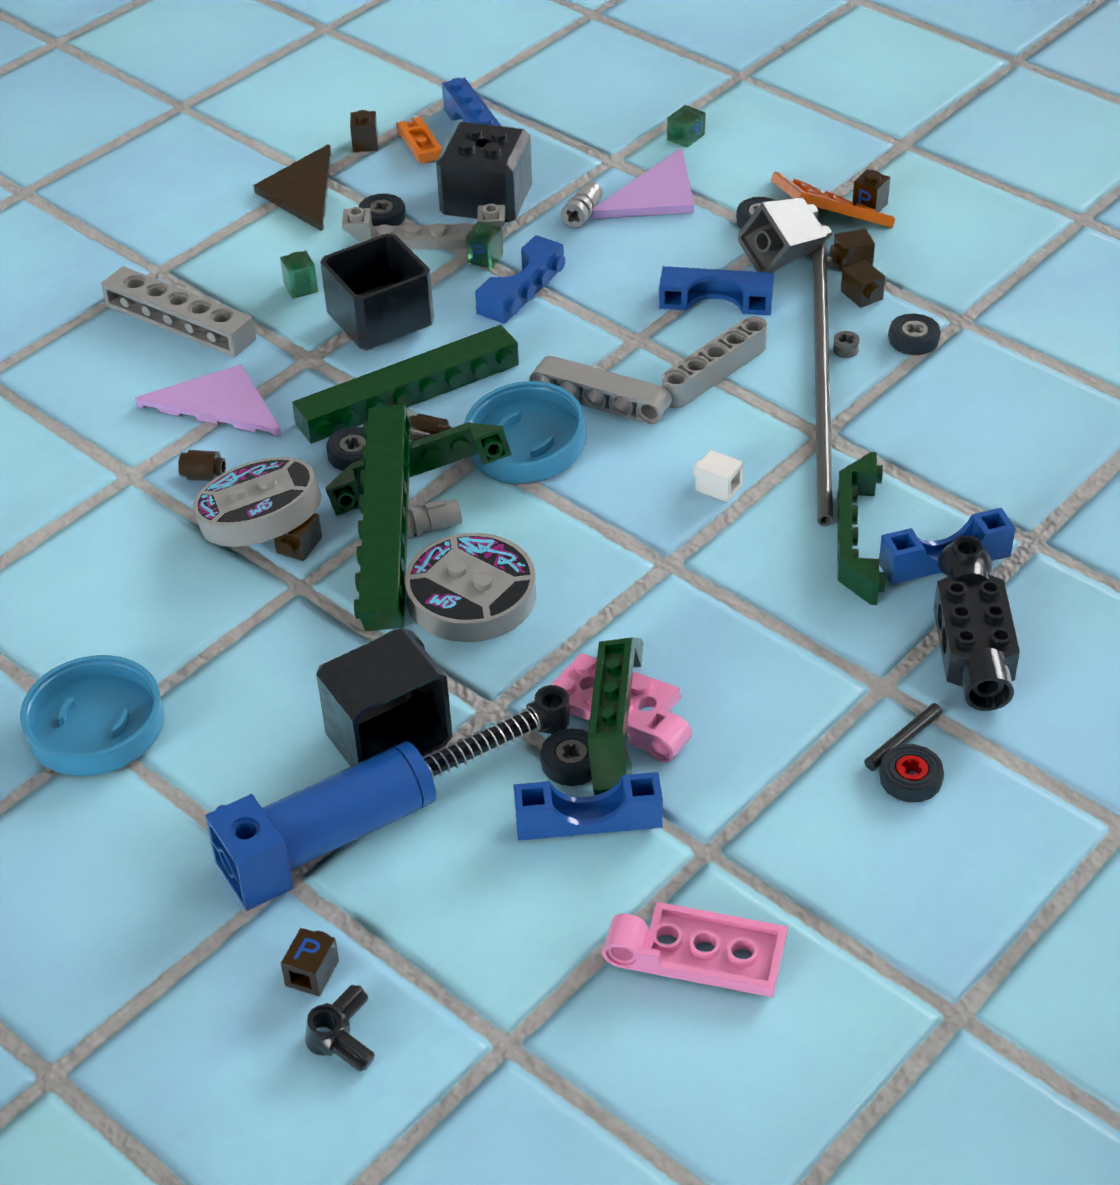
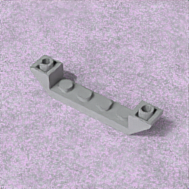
(358, 224)

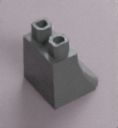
(782, 233)

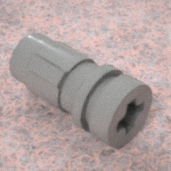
(580, 206)
(433, 517)

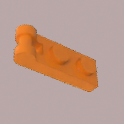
(419, 140)

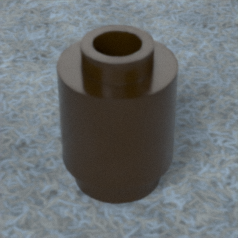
(426, 425)
(201, 465)

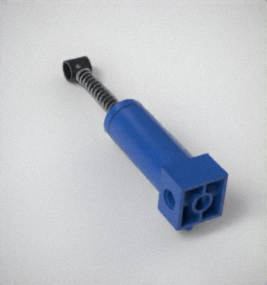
(264, 844)

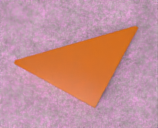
(830, 201)

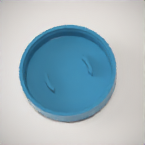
(541, 427)
(92, 715)

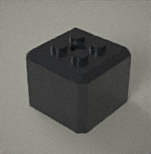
(482, 168)
(377, 291)
(384, 697)

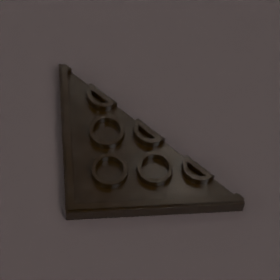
(301, 187)

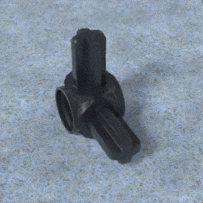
(338, 1040)

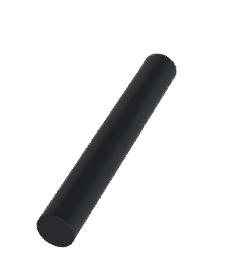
(904, 735)

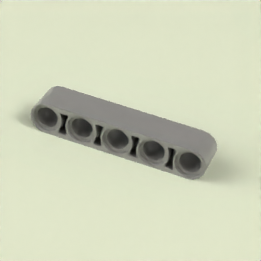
(715, 361)
(605, 389)

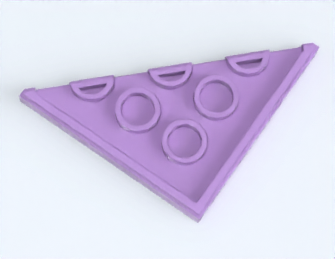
(656, 192)
(216, 397)

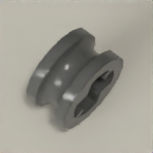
(846, 344)

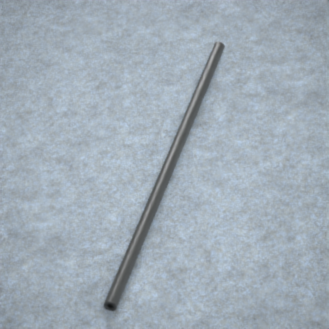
(822, 389)

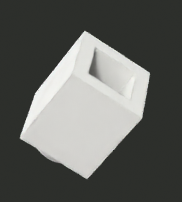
(718, 475)

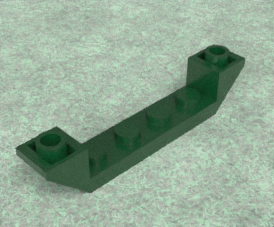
(426, 455)
(857, 573)
(611, 711)

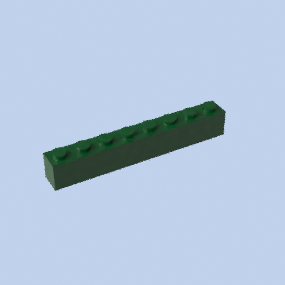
(406, 382)
(384, 519)

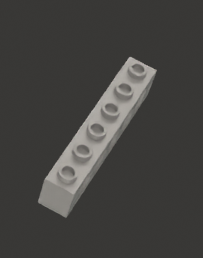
(179, 311)

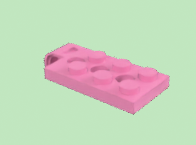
(651, 730)
(637, 949)

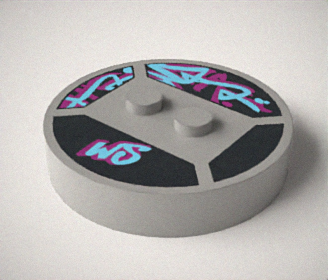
(257, 501)
(470, 587)

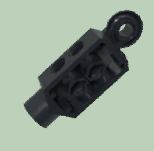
(975, 626)

